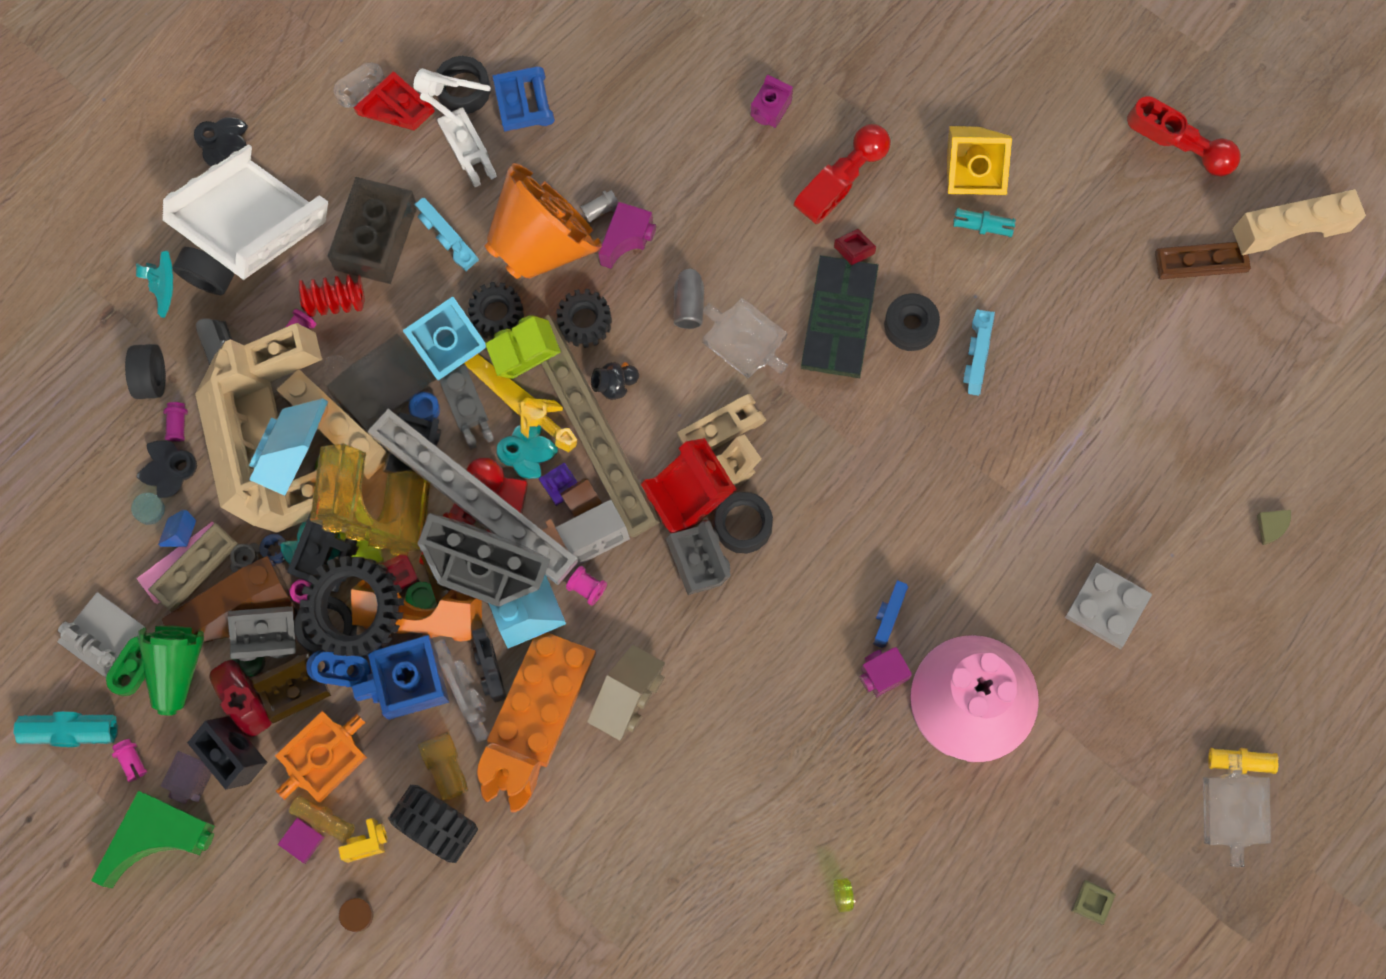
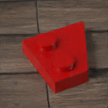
(395, 104)

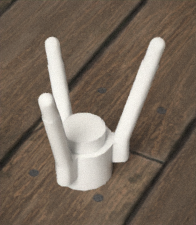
(432, 84)

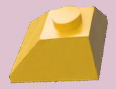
(977, 161)

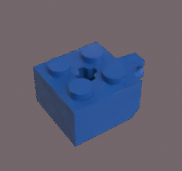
(391, 668)

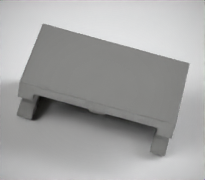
(593, 532)

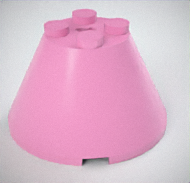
(969, 722)

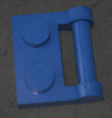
(513, 99)

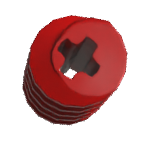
(332, 296)

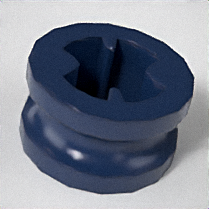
(265, 544)

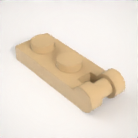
(724, 423)

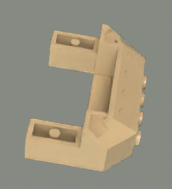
(234, 412)

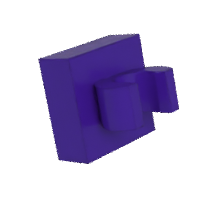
(557, 481)

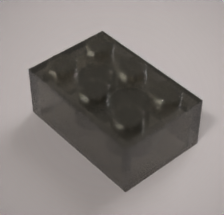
(372, 230)

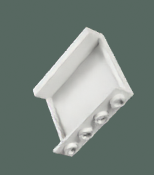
(242, 213)

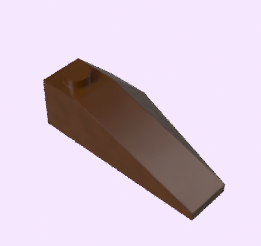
(249, 588)

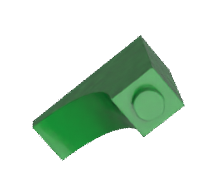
(148, 829)

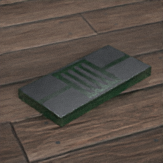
(839, 317)

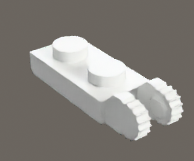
(466, 145)

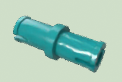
(984, 222)

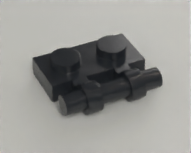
(315, 549)

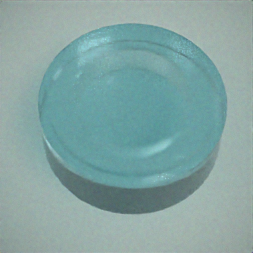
(148, 508)

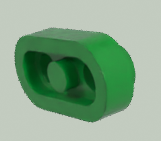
(129, 665)

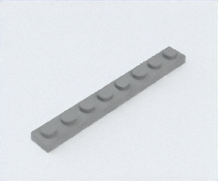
(469, 492)

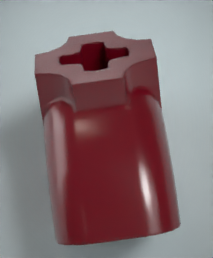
(239, 698)

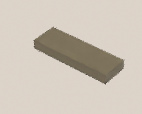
(193, 567)

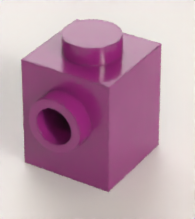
(884, 671)

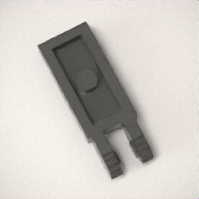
(465, 404)

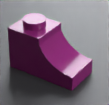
(628, 230)

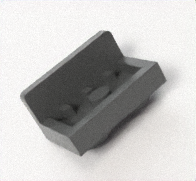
(699, 558)
(261, 633)

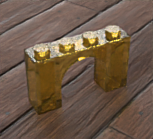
(341, 508)

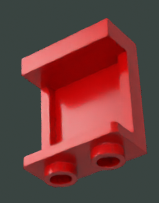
(689, 487)

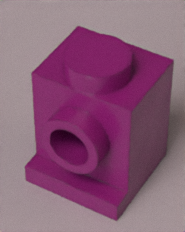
(779, 97)

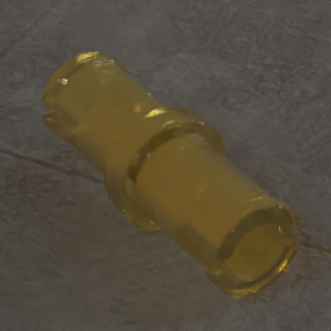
(321, 819)

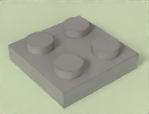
(1108, 606)

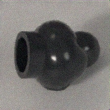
(612, 379)

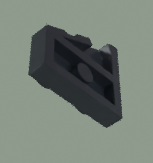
(486, 656)

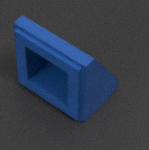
(177, 530)

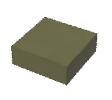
(1093, 902)

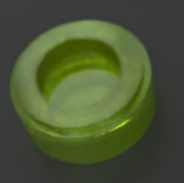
(843, 895)

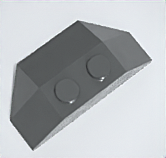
(480, 561)

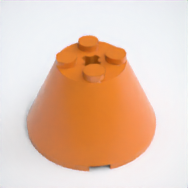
(536, 227)

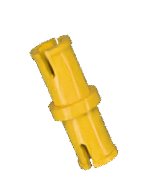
(1250, 760)

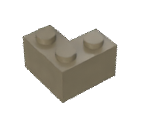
(626, 691)

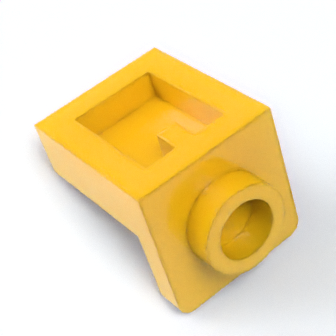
(360, 847)

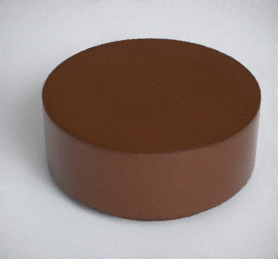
(356, 915)

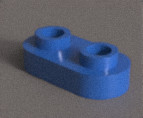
(336, 669)

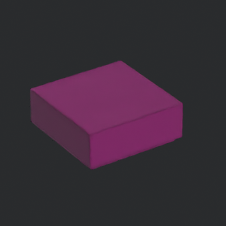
(301, 840)

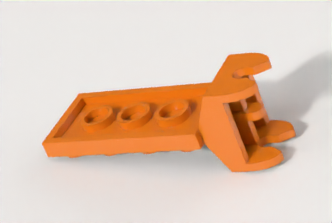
(533, 718)

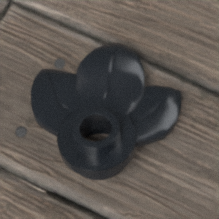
(225, 140)
(164, 468)

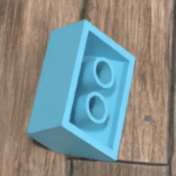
(286, 445)

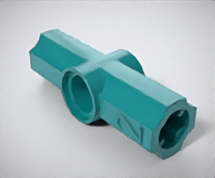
(66, 729)

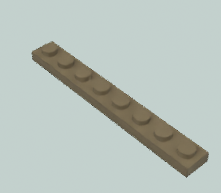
(598, 438)

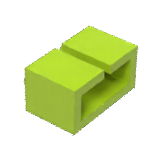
(523, 347)

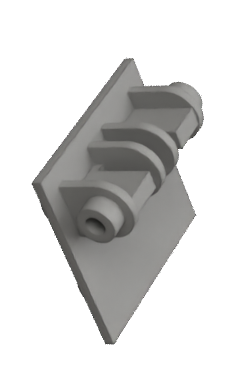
(99, 633)

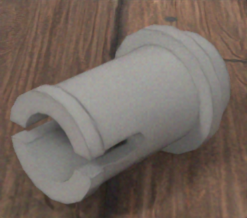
(600, 206)

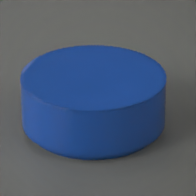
(424, 406)

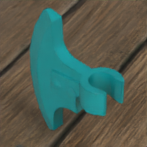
(159, 281)

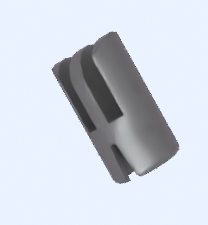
(688, 300)

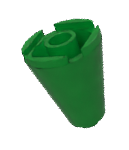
(169, 665)

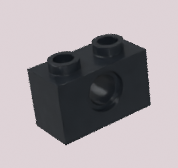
(227, 752)

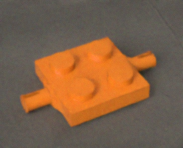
(320, 756)

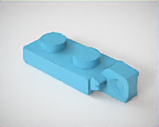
(447, 236)
(979, 349)

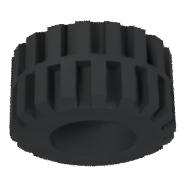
(433, 824)

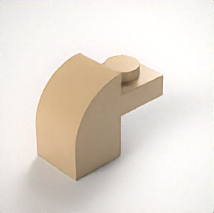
(739, 460)

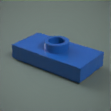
(888, 614)

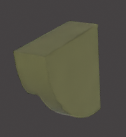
(1273, 525)

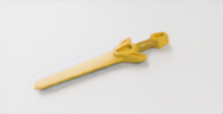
(531, 410)

